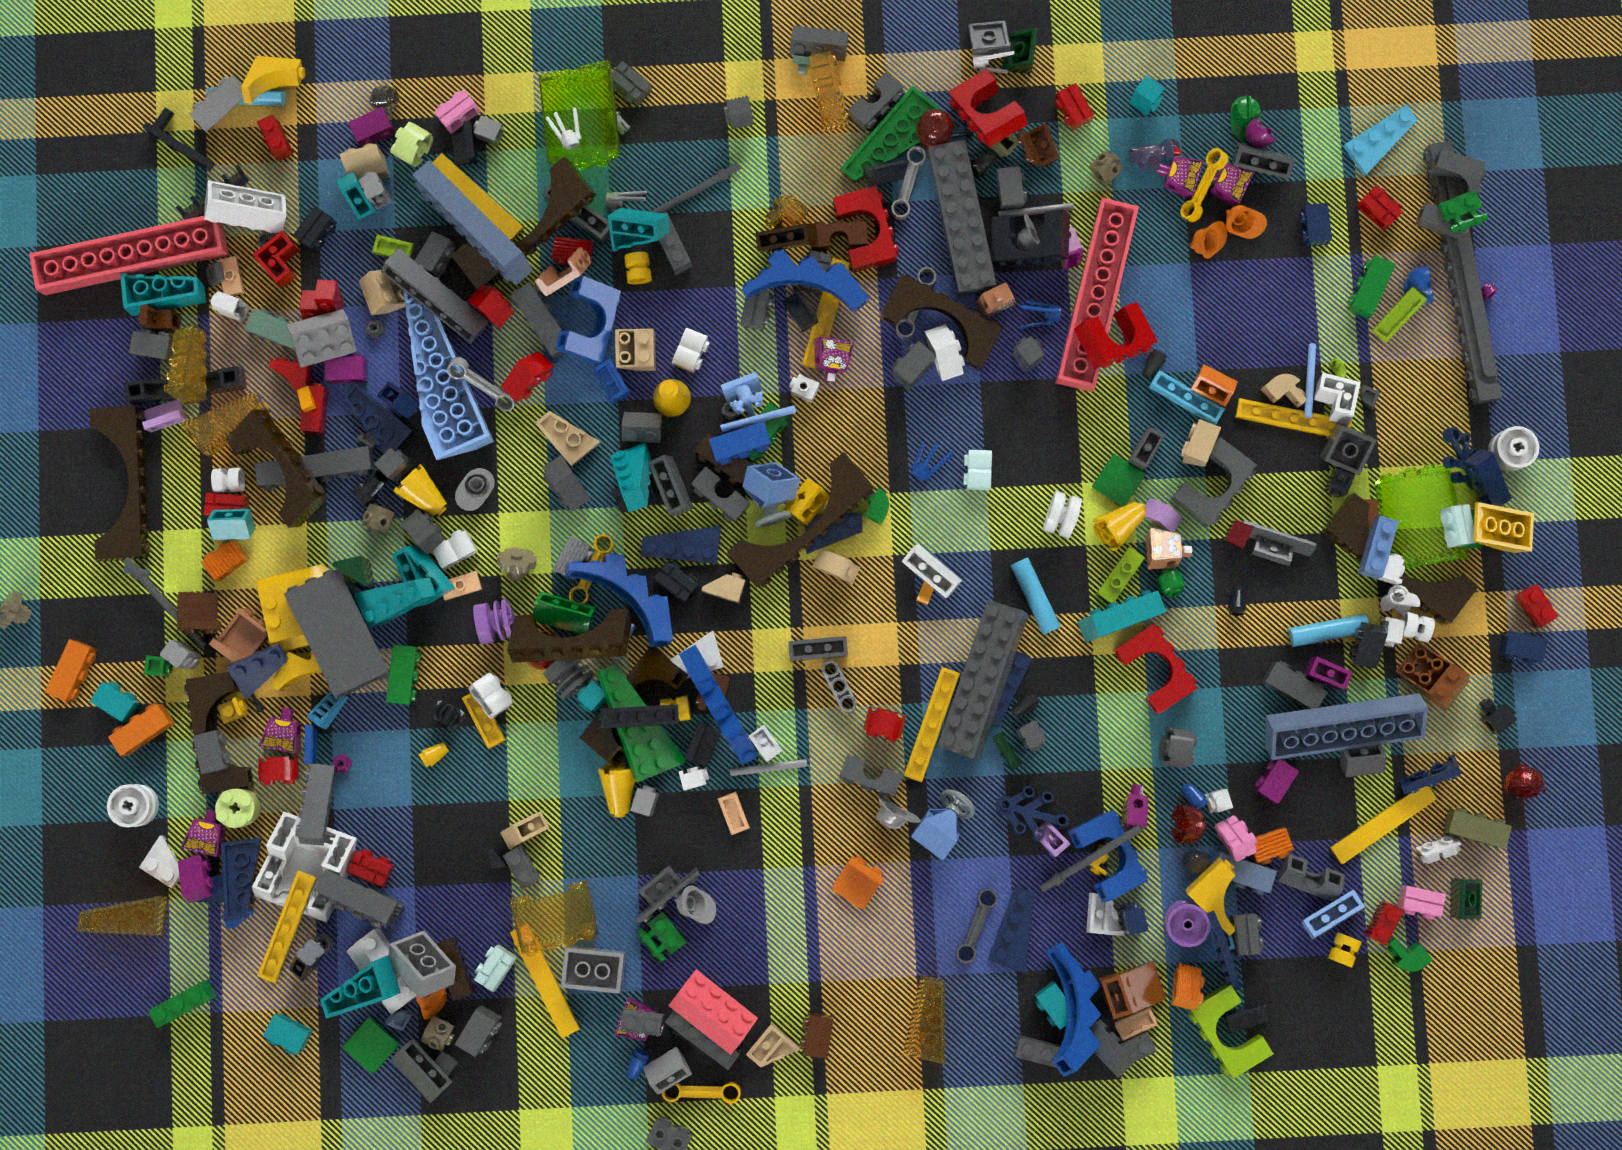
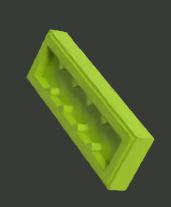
(1399, 314)
(1120, 575)

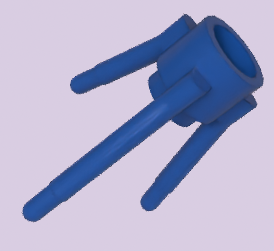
(1051, 313)
(920, 470)

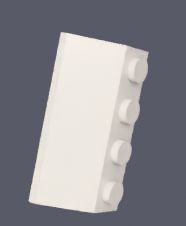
(245, 207)
(373, 947)

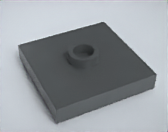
(989, 38)

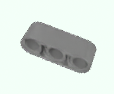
(838, 676)

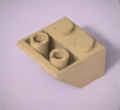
(365, 160)
(381, 293)
(635, 349)
(1203, 438)

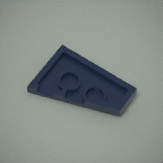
(1432, 777)

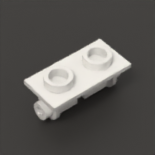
(1446, 845)

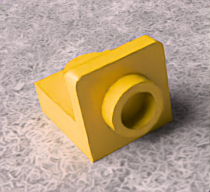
(233, 710)
(1095, 865)

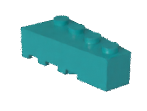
(160, 292)

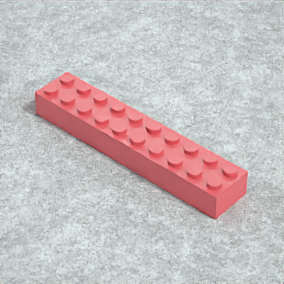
(128, 253)
(1097, 287)

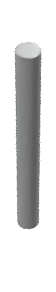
(1036, 210)
(768, 767)

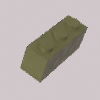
(1477, 828)

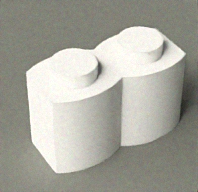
(229, 306)
(690, 350)
(454, 549)
(490, 695)

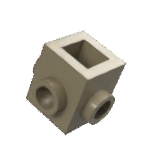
(1106, 167)
(377, 519)
(438, 1034)

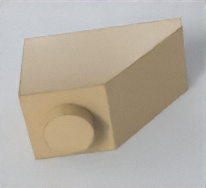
(726, 587)
(524, 830)

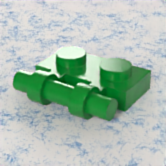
(1460, 206)
(666, 933)

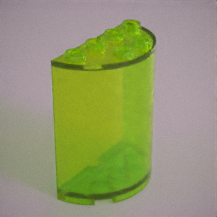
(592, 94)
(1416, 501)

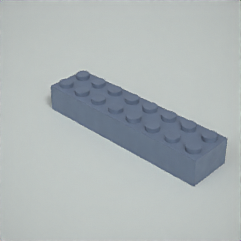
(471, 223)
(1345, 726)

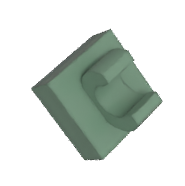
(802, 61)

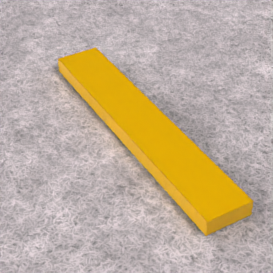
(479, 198)
(826, 315)
(1284, 417)
(931, 724)
(1382, 824)
(287, 926)
(549, 991)

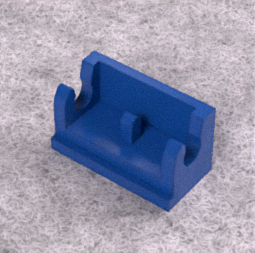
(611, 381)

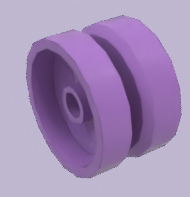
(1184, 934)

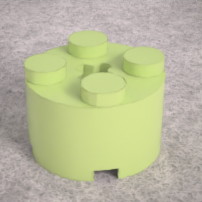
(411, 144)
(228, 814)

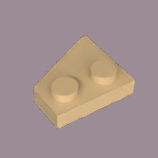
(771, 1047)

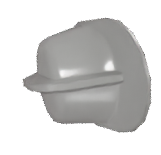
(1028, 236)
(474, 489)
(894, 816)
(696, 905)

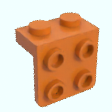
(858, 882)

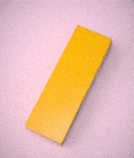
(487, 727)

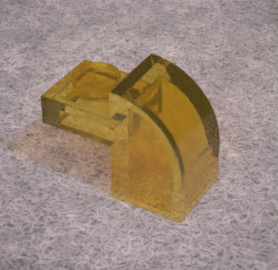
(786, 207)

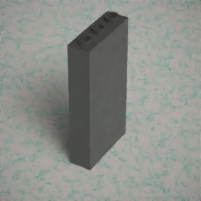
(336, 633)

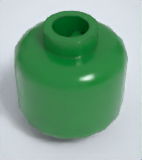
(1170, 582)

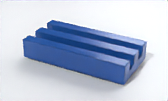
(310, 753)

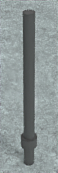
(721, 175)
(139, 575)
(1059, 878)

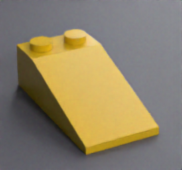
(1503, 528)

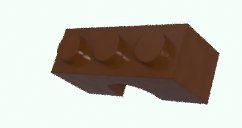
(854, 232)

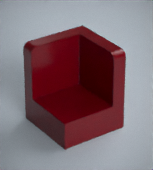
(1238, 533)

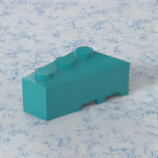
(636, 227)
(416, 564)

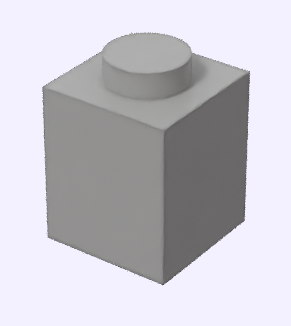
(488, 130)

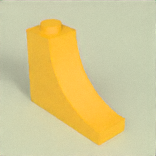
(271, 73)
(1210, 890)

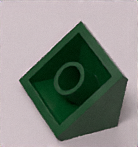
(1023, 45)
(357, 568)
(1466, 898)

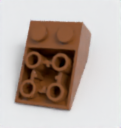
(1433, 676)
(1132, 990)

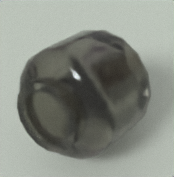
(384, 97)
(1196, 862)

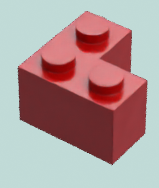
(273, 258)
(323, 300)
(491, 305)
(526, 375)

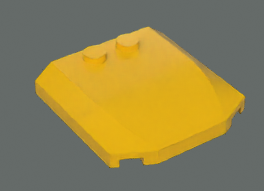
(277, 614)

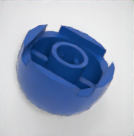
(1421, 281)

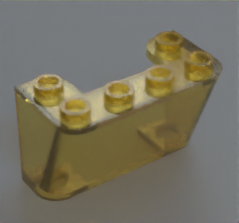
(554, 919)

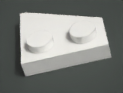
(162, 863)
(1102, 917)

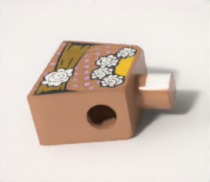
(996, 300)
(1165, 549)

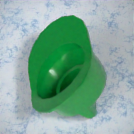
(1242, 112)

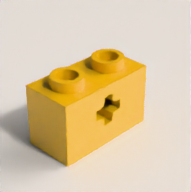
(808, 501)

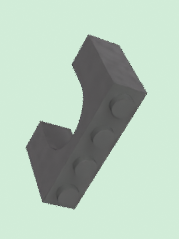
(1466, 173)
(1237, 469)

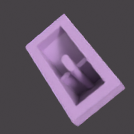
(1162, 515)
(1053, 840)

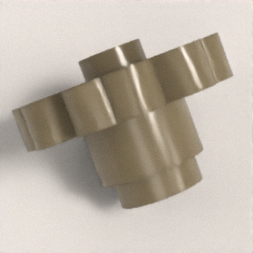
(516, 562)
(13, 610)

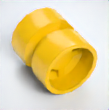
(637, 264)
(683, 706)
(1342, 956)

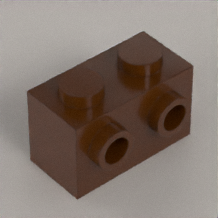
(817, 1035)

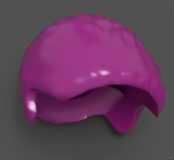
(1257, 135)

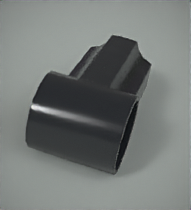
(368, 490)

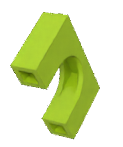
(1233, 1059)

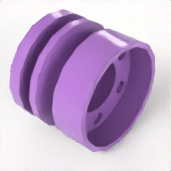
(494, 621)

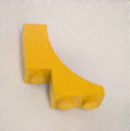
(294, 669)

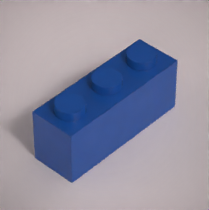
(740, 443)

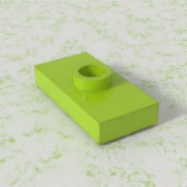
(387, 246)

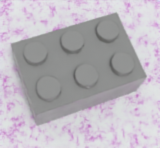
(321, 338)
(421, 964)
(593, 969)

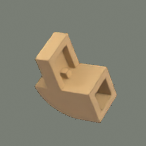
(1285, 385)
(836, 566)

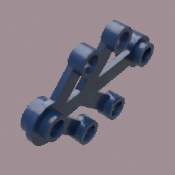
(1453, 436)
(1028, 812)

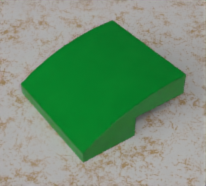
(1118, 480)
(370, 1045)

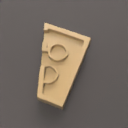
(566, 438)

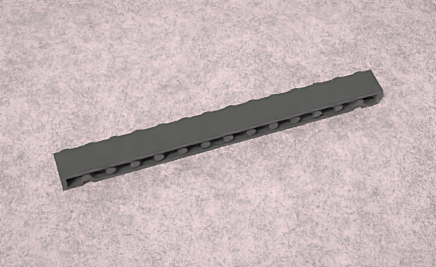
(1466, 293)

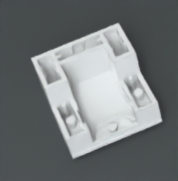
(289, 856)

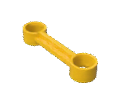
(1204, 185)
(597, 555)
(704, 1092)

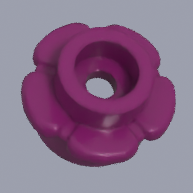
(1488, 291)
(346, 763)

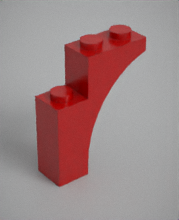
(314, 420)

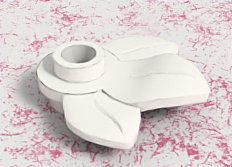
(1399, 599)

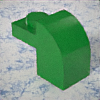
(878, 507)
(1411, 959)

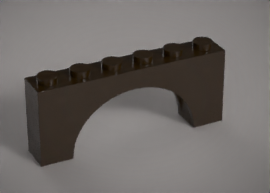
(977, 331)
(302, 490)
(605, 640)
(649, 672)
(204, 696)

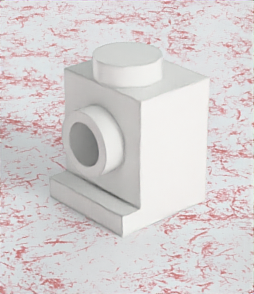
(806, 394)
(1393, 570)
(1394, 630)
(694, 778)
(1218, 800)

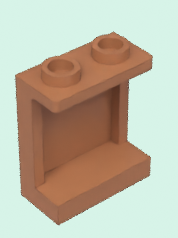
(551, 281)
(241, 636)

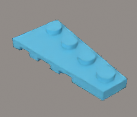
(1375, 142)

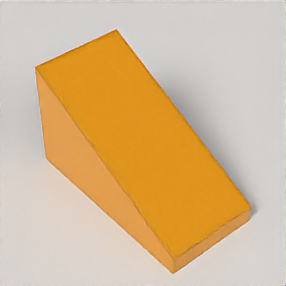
(306, 400)
(925, 593)

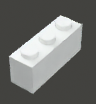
(931, 570)

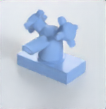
(742, 389)

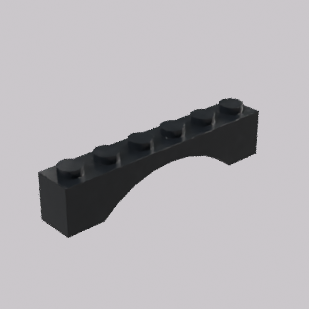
(217, 381)

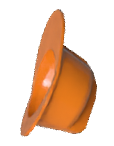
(1245, 222)
(1209, 239)
(432, 1003)

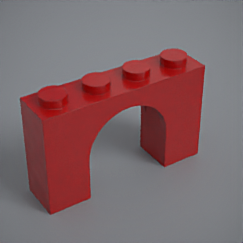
(988, 127)
(868, 203)
(1103, 350)
(1178, 683)

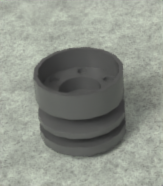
(569, 675)

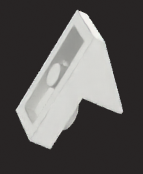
(765, 743)

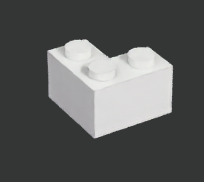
(946, 348)
(1341, 394)

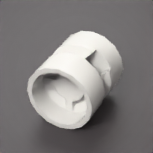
(228, 480)
(1420, 627)

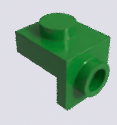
(157, 666)

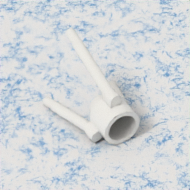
(981, 61)
(568, 138)

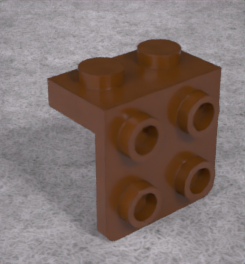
(1038, 146)
(197, 613)

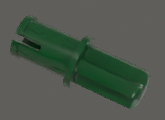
(1006, 751)

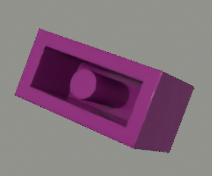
(371, 127)
(346, 369)
(1328, 673)
(1276, 780)
(195, 878)

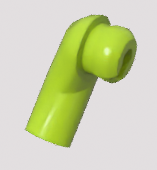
(1338, 367)

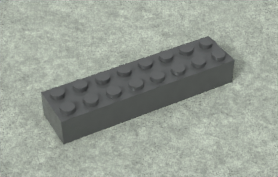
(961, 218)
(983, 680)

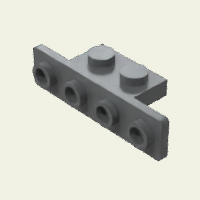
(1278, 545)
(662, 888)

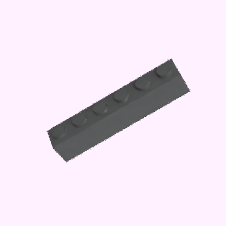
(434, 296)
(322, 465)

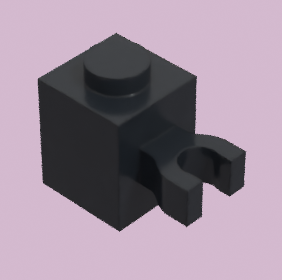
(1339, 482)
(1497, 717)

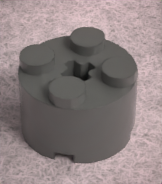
(1177, 747)

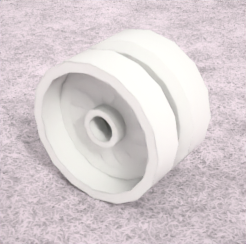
(1514, 448)
(1065, 515)
(132, 805)

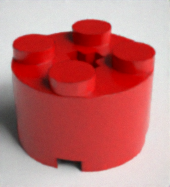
(884, 723)
(278, 769)

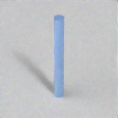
(1310, 380)
(758, 418)

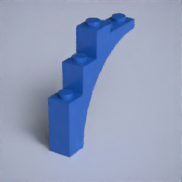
(809, 273)
(633, 589)
(718, 705)
(1078, 987)

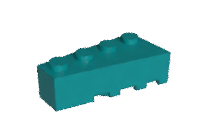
(633, 475)
(391, 601)
(1121, 616)
(367, 987)

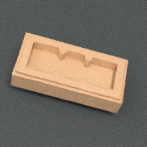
(233, 282)
(464, 585)
(733, 813)
(1135, 1023)

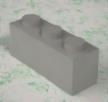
(217, 103)

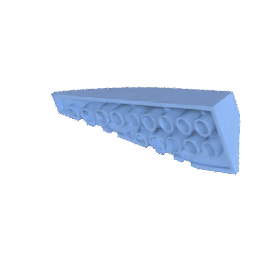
(446, 404)

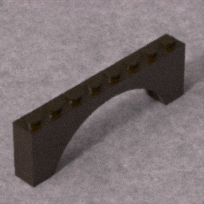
(567, 197)
(847, 489)
(130, 531)
(1441, 599)

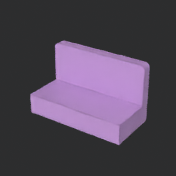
(163, 416)

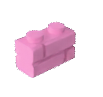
(456, 111)
(1236, 838)
(1421, 901)

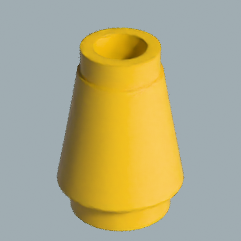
(433, 754)

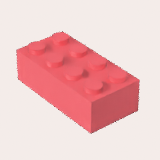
(713, 1012)

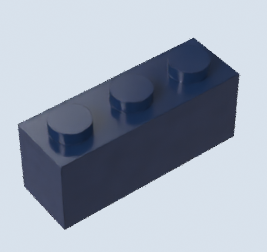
(1487, 478)

